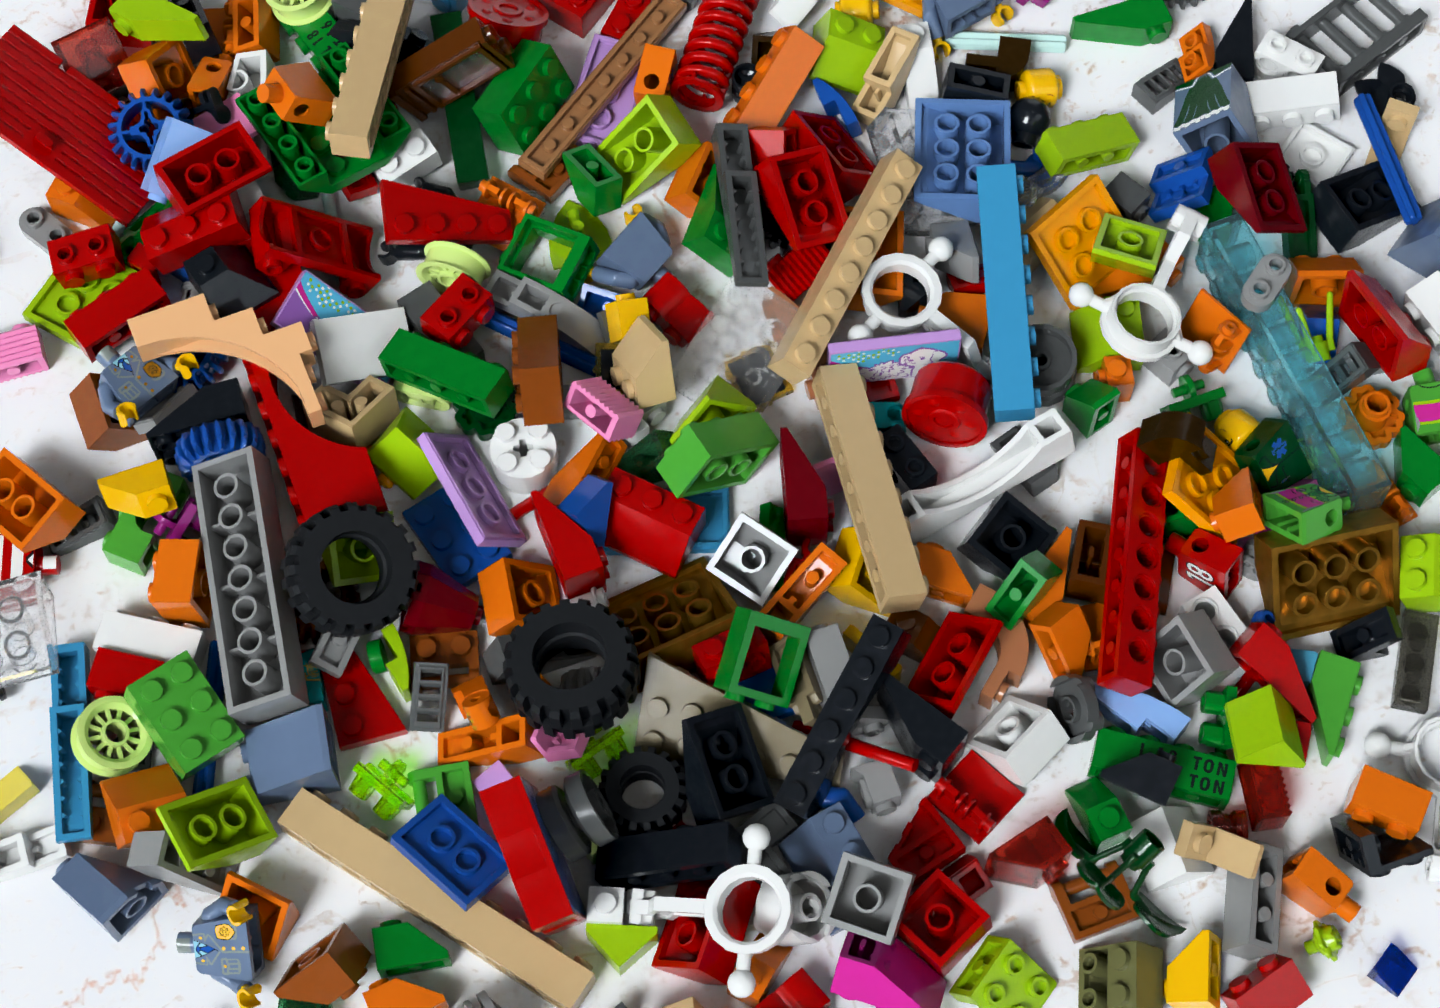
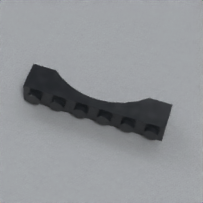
(819, 757)

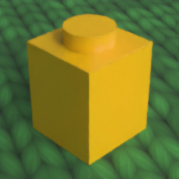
(623, 313)

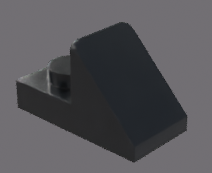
(913, 296)
(1368, 636)

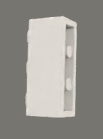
(1294, 100)
(149, 637)

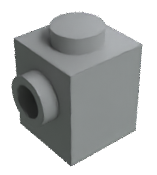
(1172, 366)

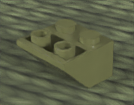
(1121, 976)

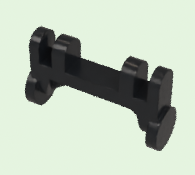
(210, 102)

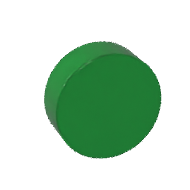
(377, 656)

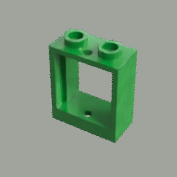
(575, 267)
(736, 652)

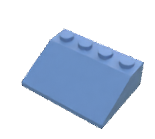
(950, 143)

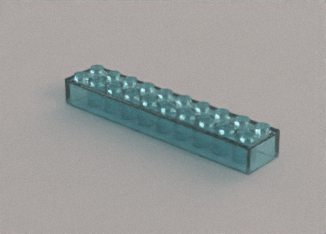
(1293, 371)

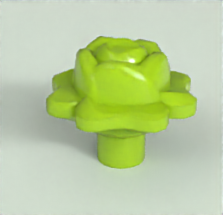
(1325, 940)

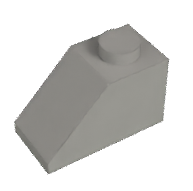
(965, 257)

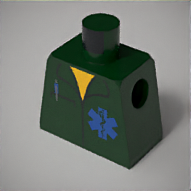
(1273, 456)

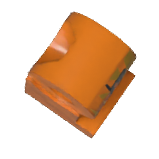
(476, 703)

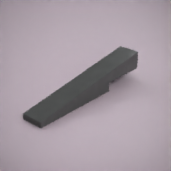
(740, 204)

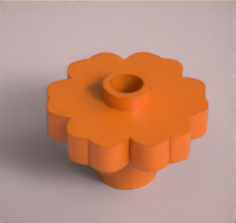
(1376, 414)

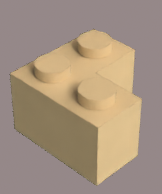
(357, 416)

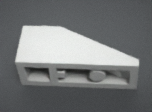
(922, 76)

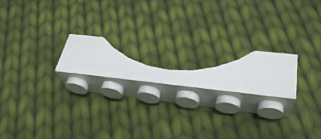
(1030, 451)

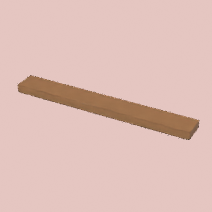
(600, 87)

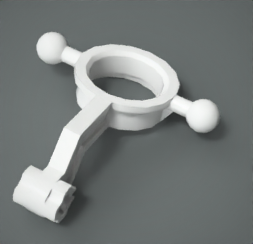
(1187, 225)
(930, 318)
(1379, 746)
(646, 906)

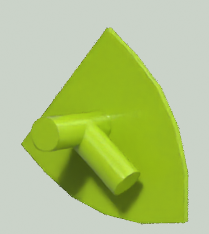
(580, 220)

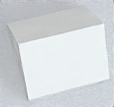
(1169, 867)

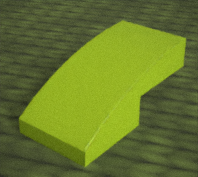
(399, 667)

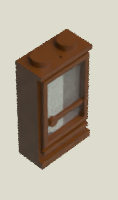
(450, 68)

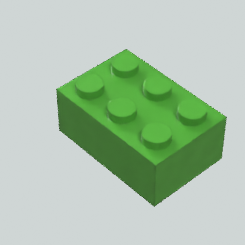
(716, 454)
(183, 715)

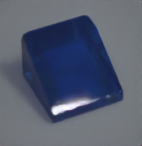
(1392, 970)

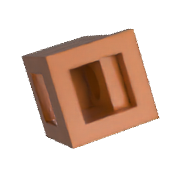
(1117, 373)

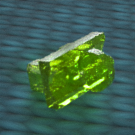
(610, 743)
(393, 797)

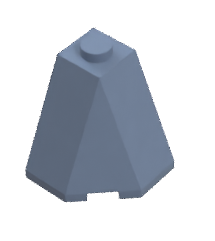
(109, 892)

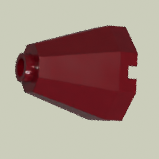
(439, 605)

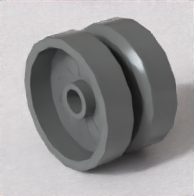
(1055, 363)
(577, 815)

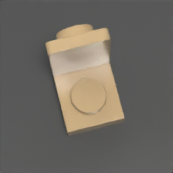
(1398, 121)
(1219, 848)

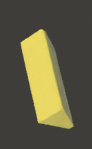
(14, 792)

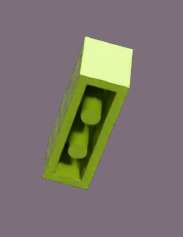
(1087, 144)

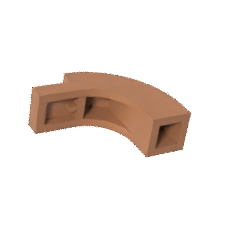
(1011, 651)

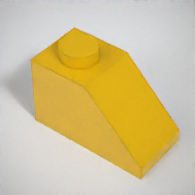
(140, 490)
(1195, 974)

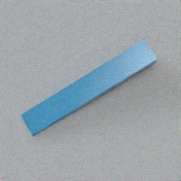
(70, 779)

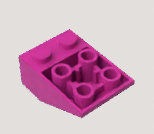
(885, 975)

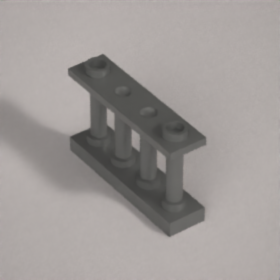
(1363, 60)

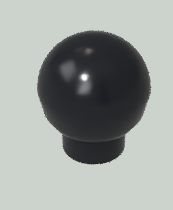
(1028, 121)

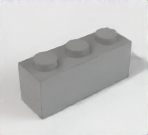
(1254, 908)

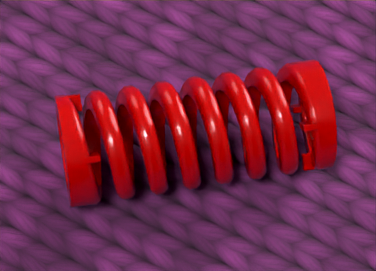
(694, 52)

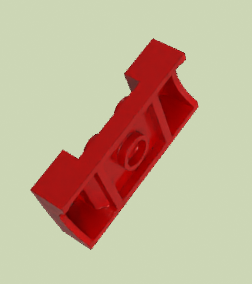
(314, 240)

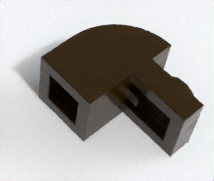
(1011, 58)
(1175, 436)

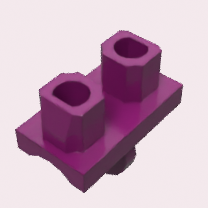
(187, 517)

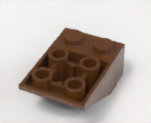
(1089, 565)

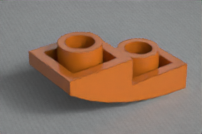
(1197, 52)

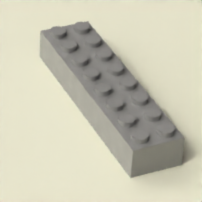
(249, 607)

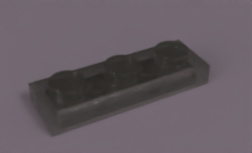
(1415, 662)

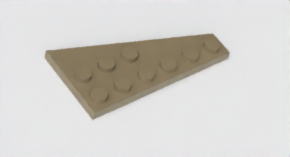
(675, 695)

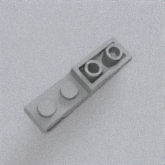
(532, 299)

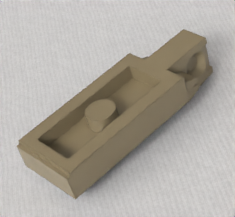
(806, 692)

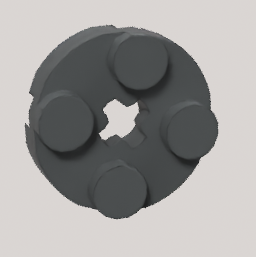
(1076, 707)

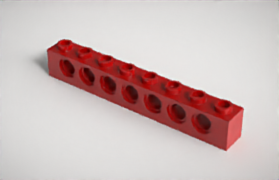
(1133, 571)

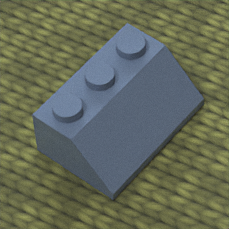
(821, 842)

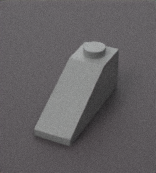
(156, 857)

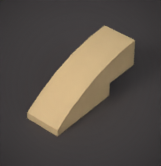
(886, 74)

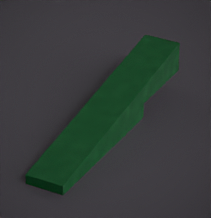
(462, 122)

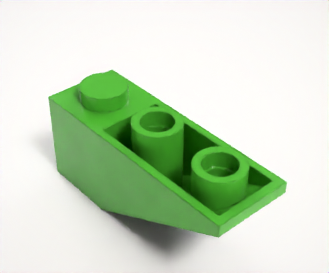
(1330, 693)

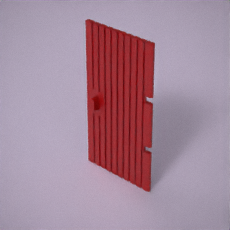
(63, 126)

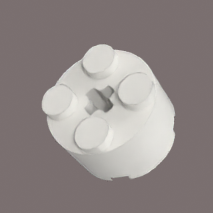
(529, 472)
(809, 897)

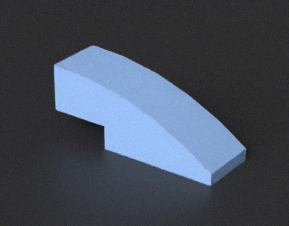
(1142, 713)

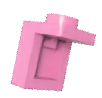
(558, 747)

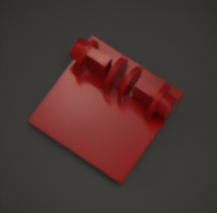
(975, 796)

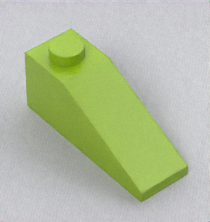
(157, 21)

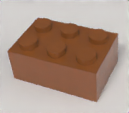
(538, 370)

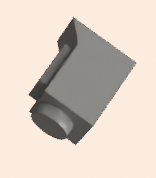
(877, 787)

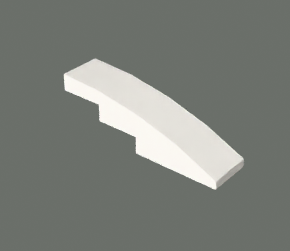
(31, 853)

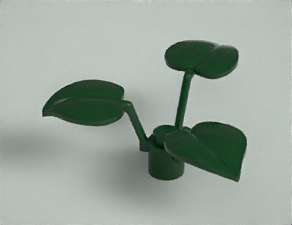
(1137, 855)

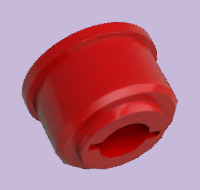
(511, 18)
(948, 405)

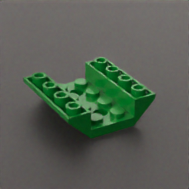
(303, 147)

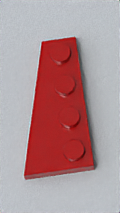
(426, 216)

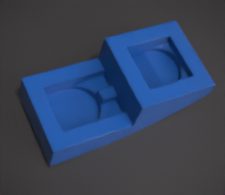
(835, 104)

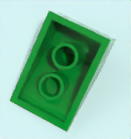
(707, 228)

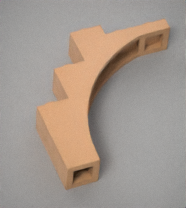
(196, 327)

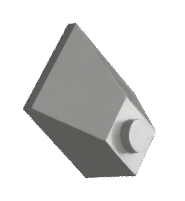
(752, 558)

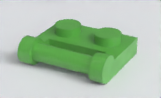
(451, 780)

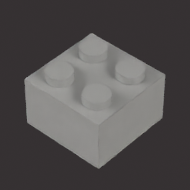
(1190, 659)
(868, 898)

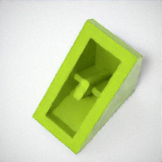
(622, 943)

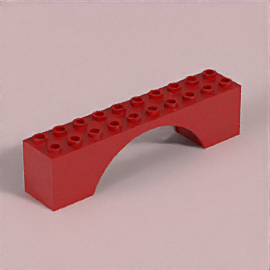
(313, 468)

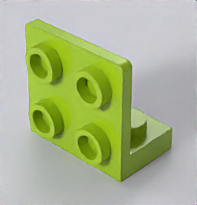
(1003, 978)

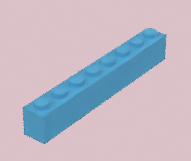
(1006, 293)

